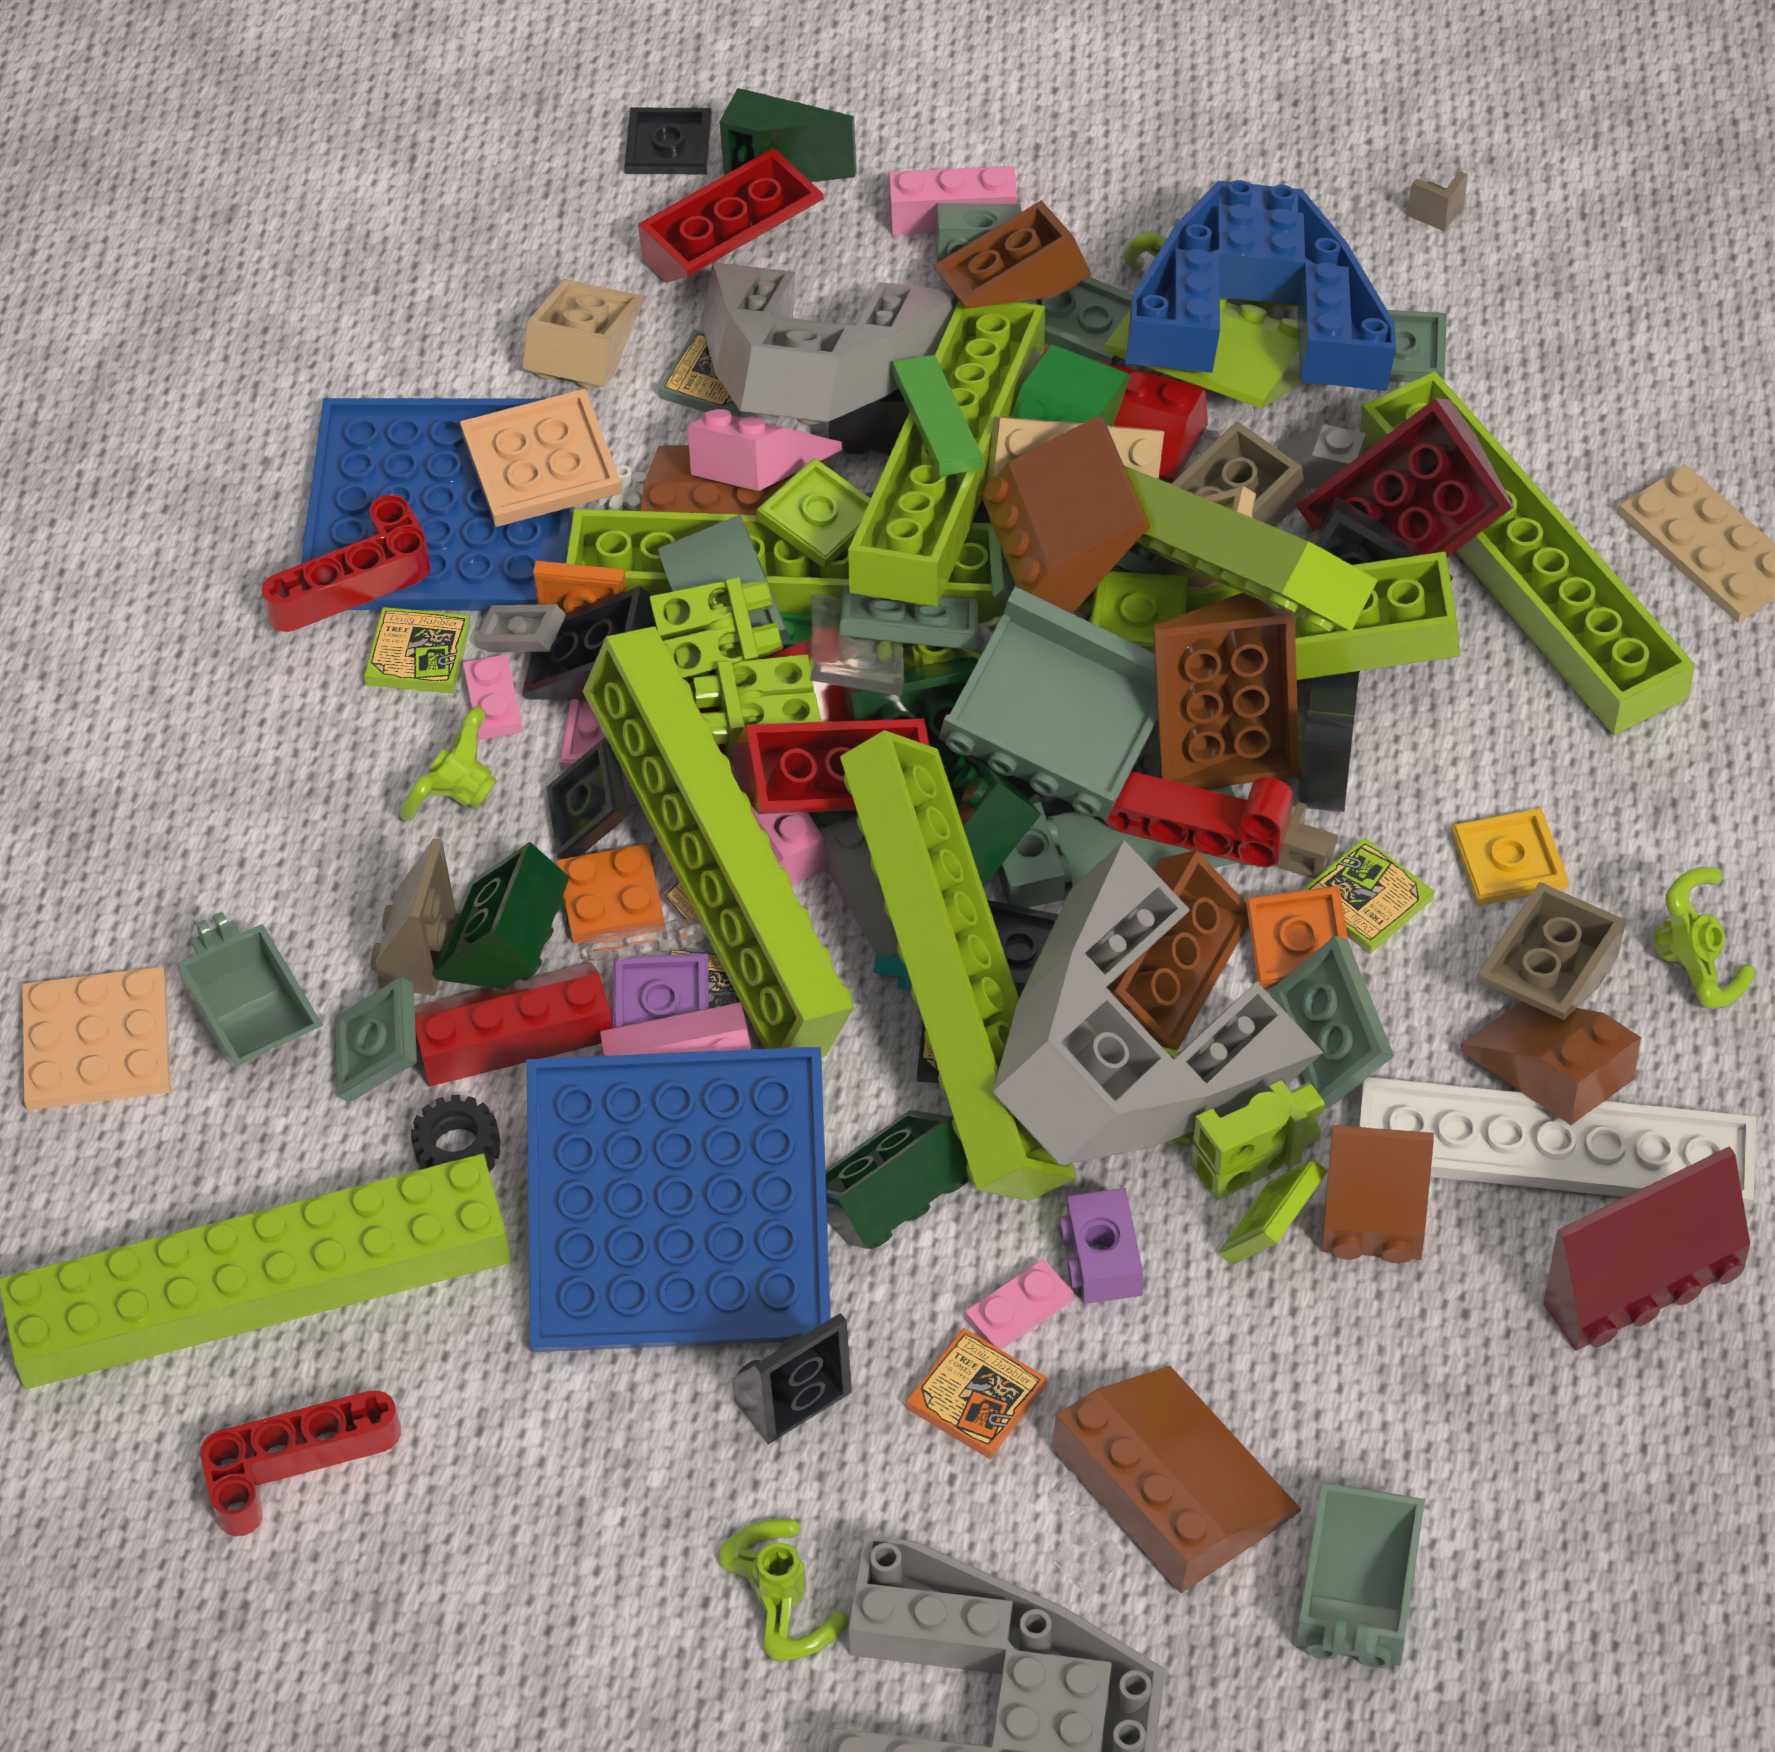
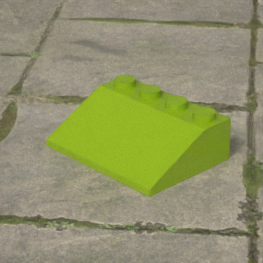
(1252, 360)

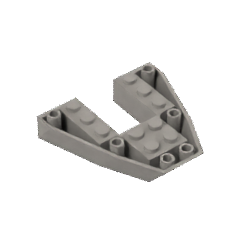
(809, 366)
(1088, 1070)
(1061, 1675)

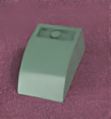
(717, 556)
(244, 991)
(1360, 1575)

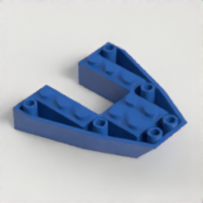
(1266, 249)

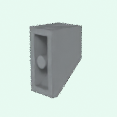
(1323, 451)

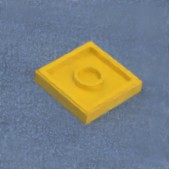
(1508, 856)

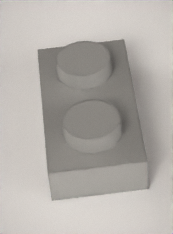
(520, 628)

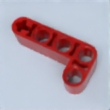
(353, 574)
(1206, 820)
(302, 1454)

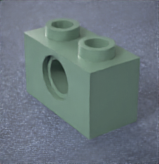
(964, 222)
(1037, 878)

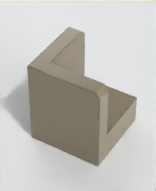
(1437, 204)
(1306, 848)

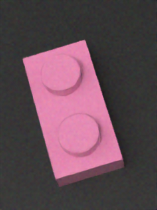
(493, 689)
(1019, 1305)

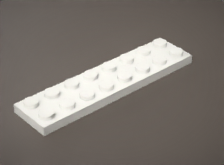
(1521, 1143)

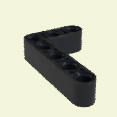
(1328, 741)

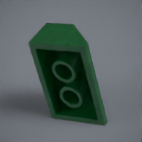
(926, 694)
(503, 922)
(894, 1177)

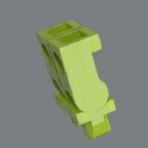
(715, 625)
(756, 694)
(1256, 1138)

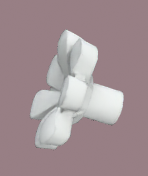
(631, 491)

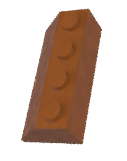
(1182, 967)

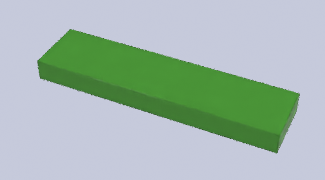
(937, 415)

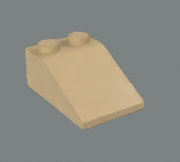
(580, 333)

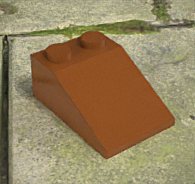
(1016, 261)
(1555, 1061)
(1377, 1193)

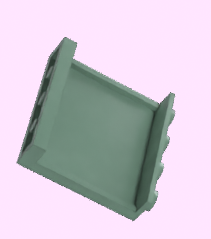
(1057, 705)

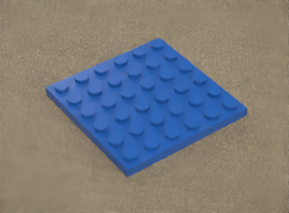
(421, 455)
(676, 1199)

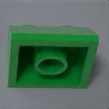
(1071, 389)

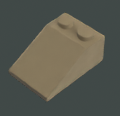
(1247, 461)
(417, 923)
(1554, 952)

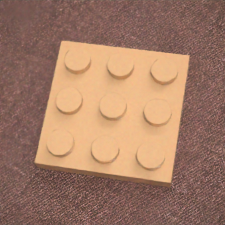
(540, 457)
(95, 1038)

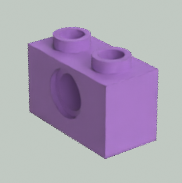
(1106, 1221)

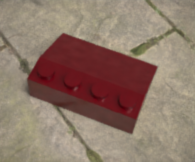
(1421, 483)
(1648, 1251)

